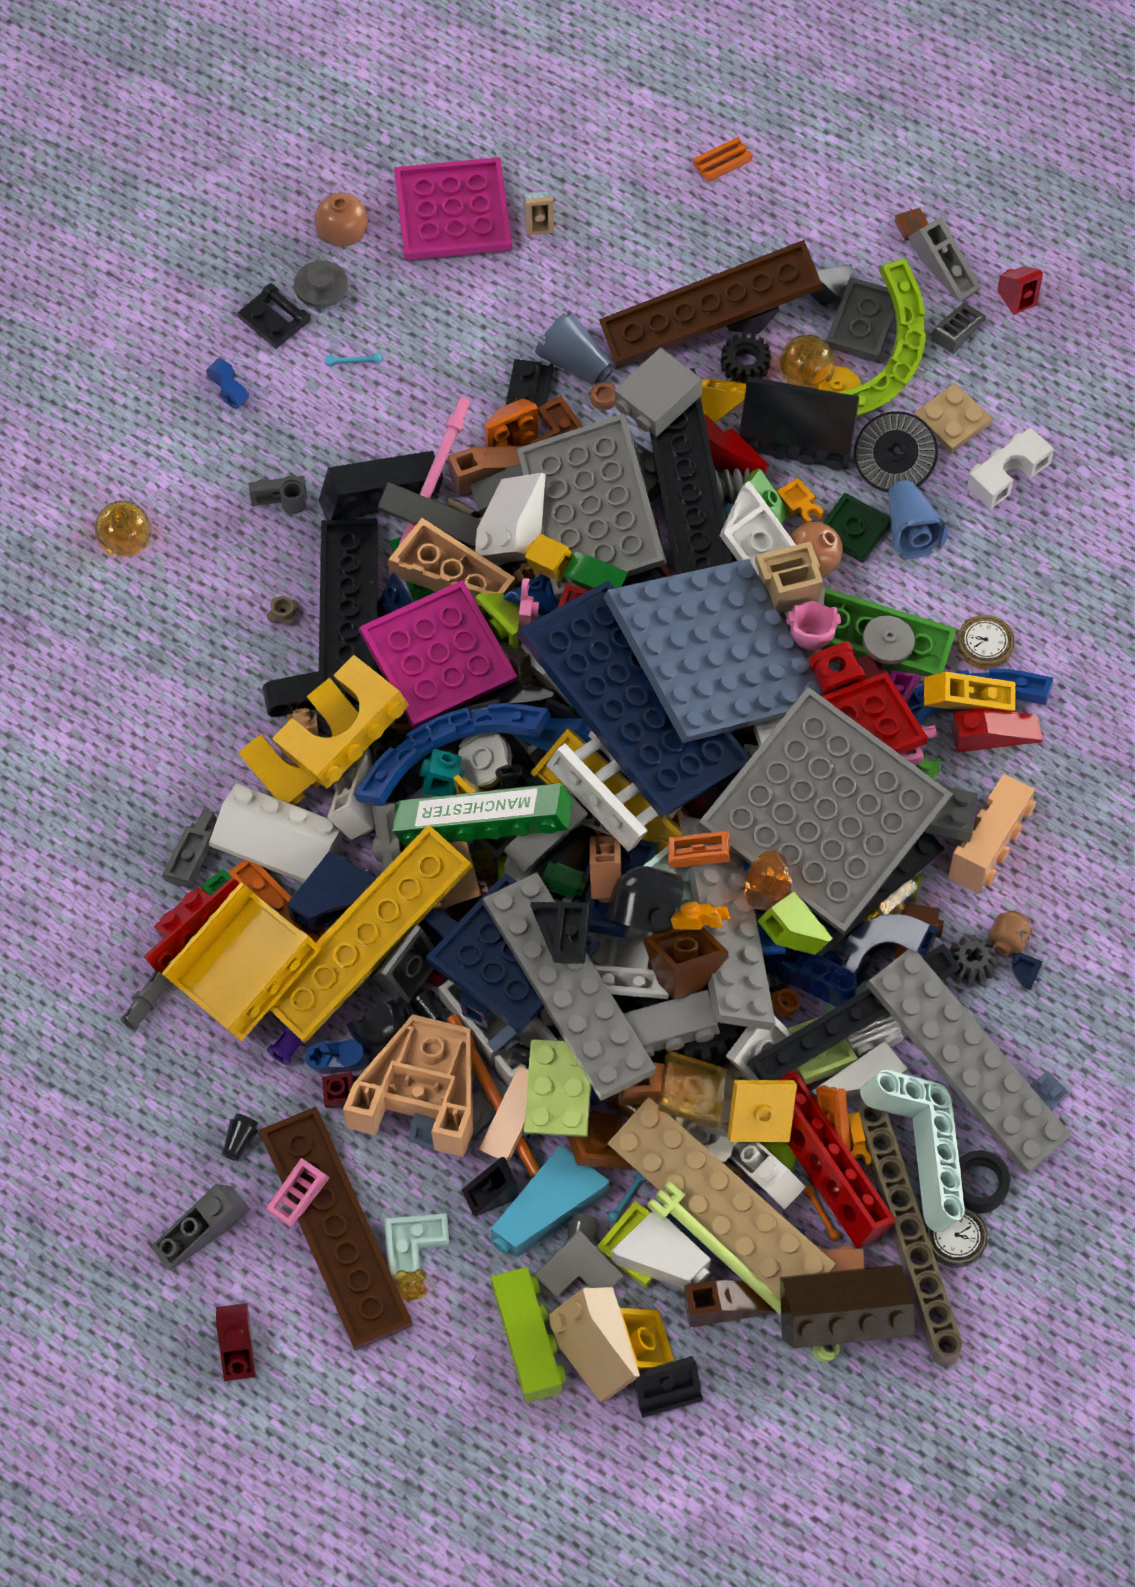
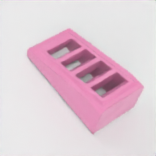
(313, 1190)

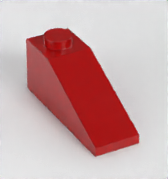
(993, 729)

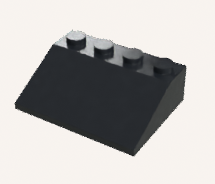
(799, 423)

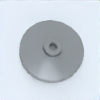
(888, 640)

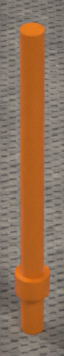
(496, 1099)

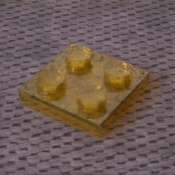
(692, 1089)

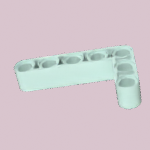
(935, 1140)

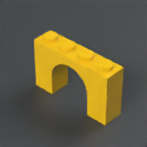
(330, 757)
(286, 779)

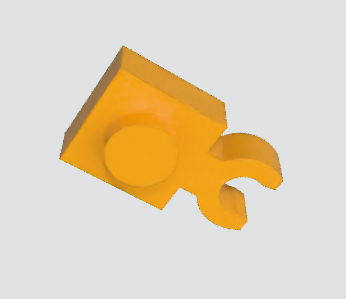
(799, 500)
(694, 916)

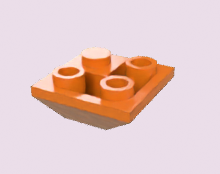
(513, 425)

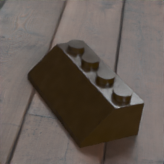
(846, 1306)

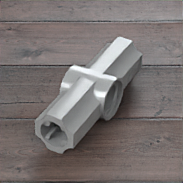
(385, 844)

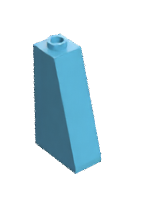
(548, 1202)

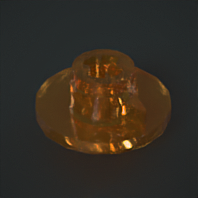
(767, 880)

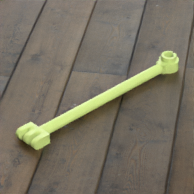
(672, 1206)

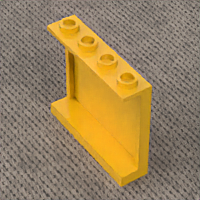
(241, 961)

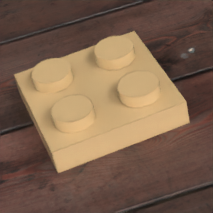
(954, 417)

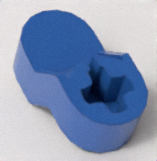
(231, 391)
(323, 1057)

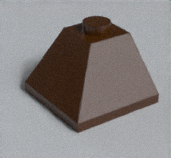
(684, 959)

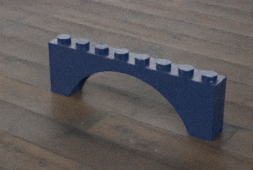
(336, 886)

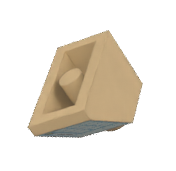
(538, 212)

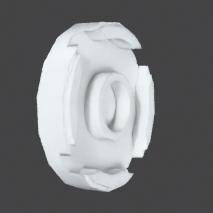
(482, 757)

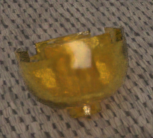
(807, 361)
(122, 528)

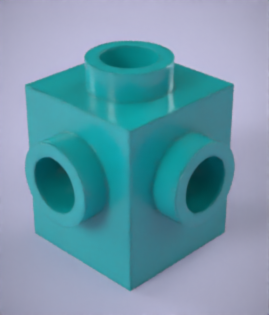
(439, 773)

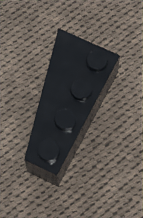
(358, 487)

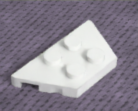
(753, 527)

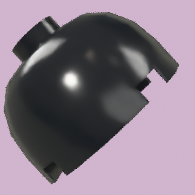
(379, 1024)

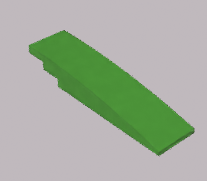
(931, 638)

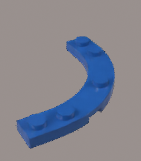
(1028, 687)
(440, 731)

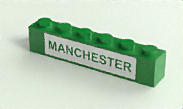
(486, 814)

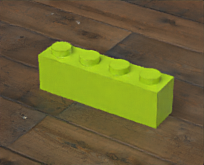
(527, 1335)

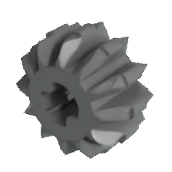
(983, 963)

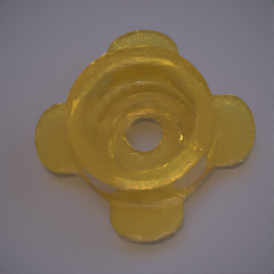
(414, 1291)

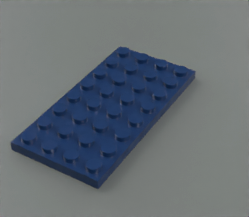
(607, 687)

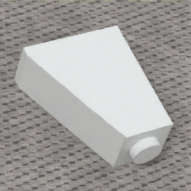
(662, 1253)

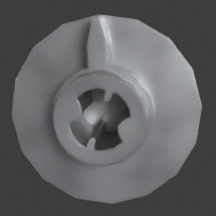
(321, 283)

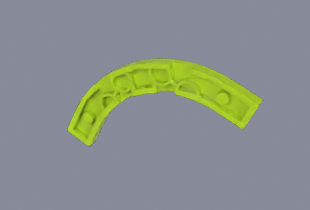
(908, 343)

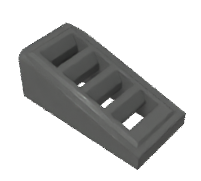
(947, 340)

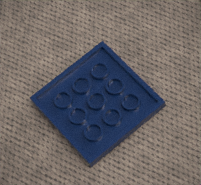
(485, 968)

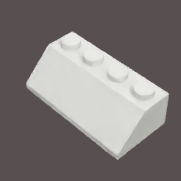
(274, 833)

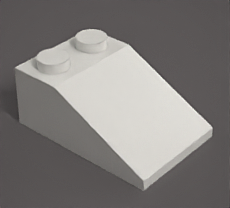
(512, 519)

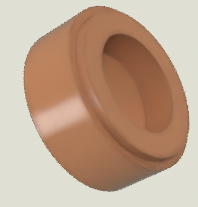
(603, 396)

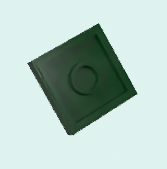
(857, 526)

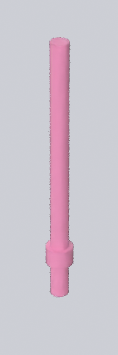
(454, 425)

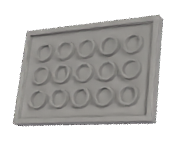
(596, 496)

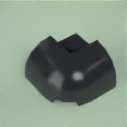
(646, 899)

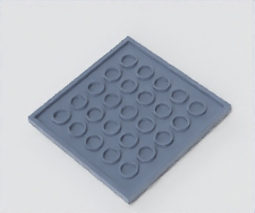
(713, 648)

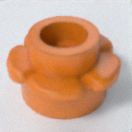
(789, 998)

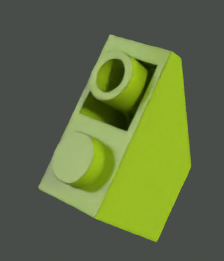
(794, 926)

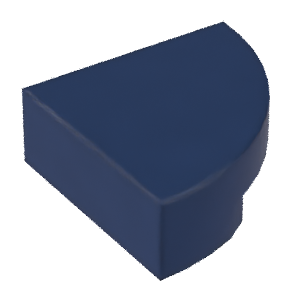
(1026, 969)

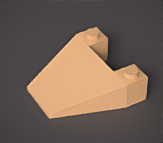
(419, 1072)

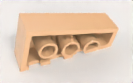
(438, 561)
(993, 829)

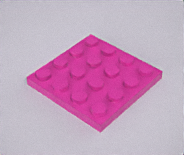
(452, 208)
(438, 653)

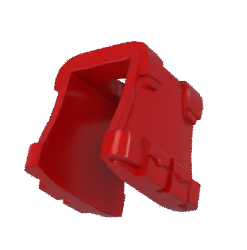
(829, 679)

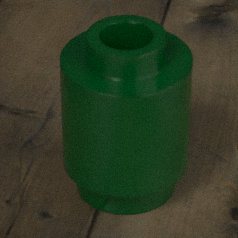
(564, 879)

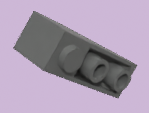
(200, 1225)

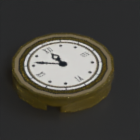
(985, 641)

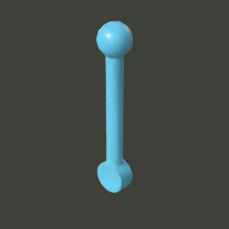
(330, 360)
(614, 1216)

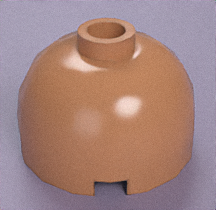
(341, 219)
(825, 544)

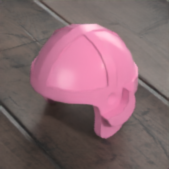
(813, 625)

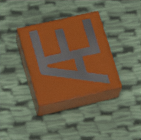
(910, 222)

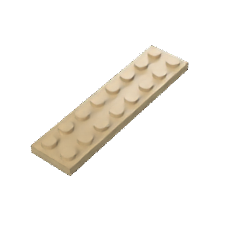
(717, 1197)

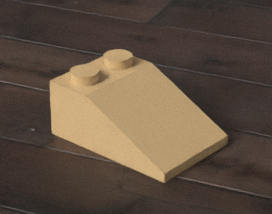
(595, 1340)

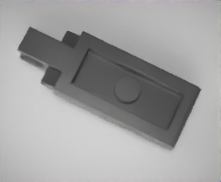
(191, 851)

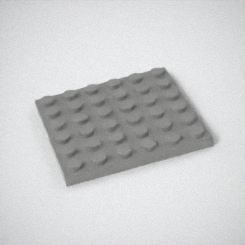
(830, 804)

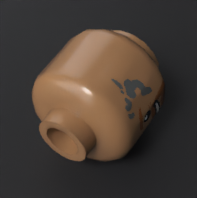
(1010, 933)

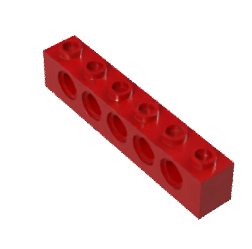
(836, 1171)

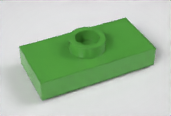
(768, 494)

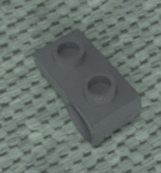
(279, 491)

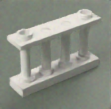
(597, 797)

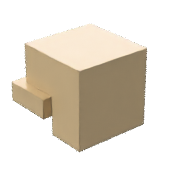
(790, 575)

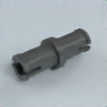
(145, 1000)

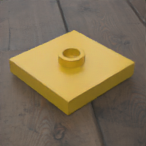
(761, 1110)

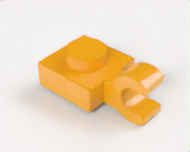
(857, 1139)

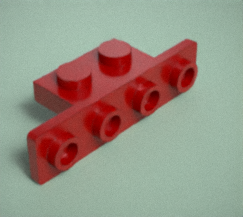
(184, 922)

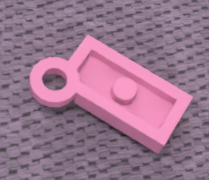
(528, 608)

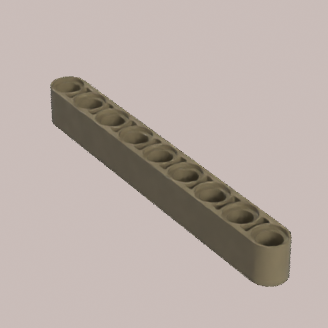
(911, 1245)

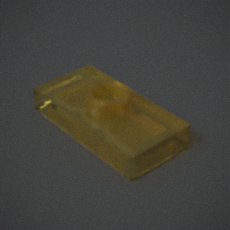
(894, 903)

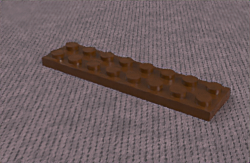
(710, 303)
(338, 1232)

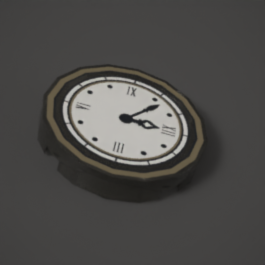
(961, 1242)

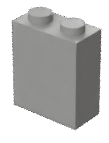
(658, 392)

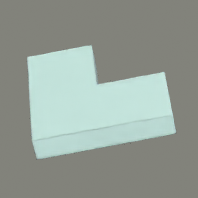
(411, 1233)

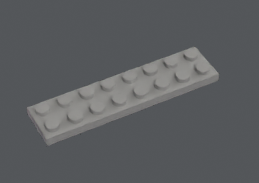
(740, 985)
(571, 994)
(968, 1060)

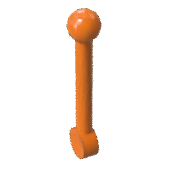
(809, 1192)

